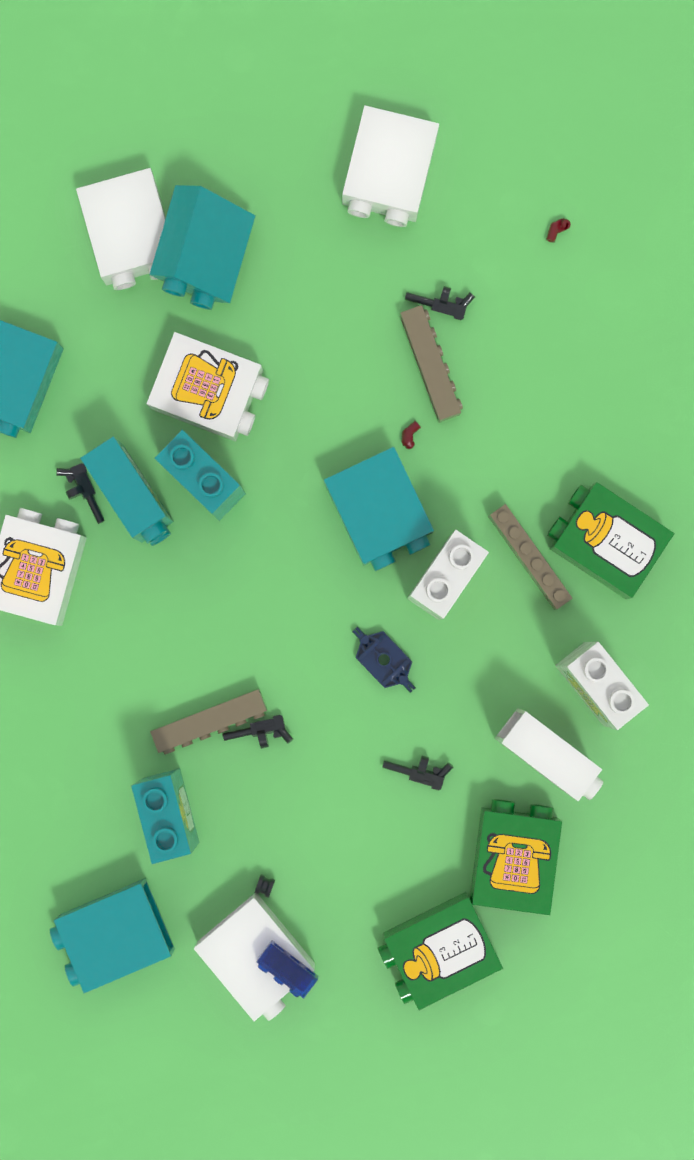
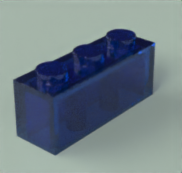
(286, 969)

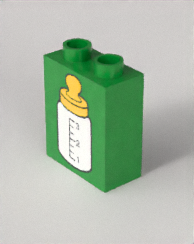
(609, 539)
(439, 952)

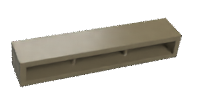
(430, 363)
(530, 557)
(208, 721)

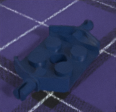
(387, 675)

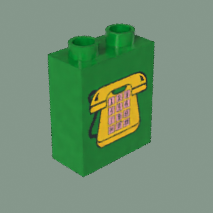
(516, 858)

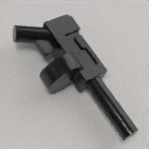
(443, 305)
(83, 487)
(261, 730)
(420, 774)

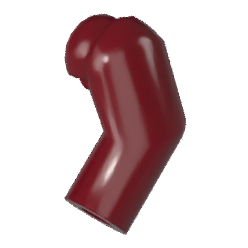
(557, 227)
(407, 435)

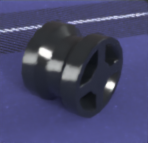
(264, 886)

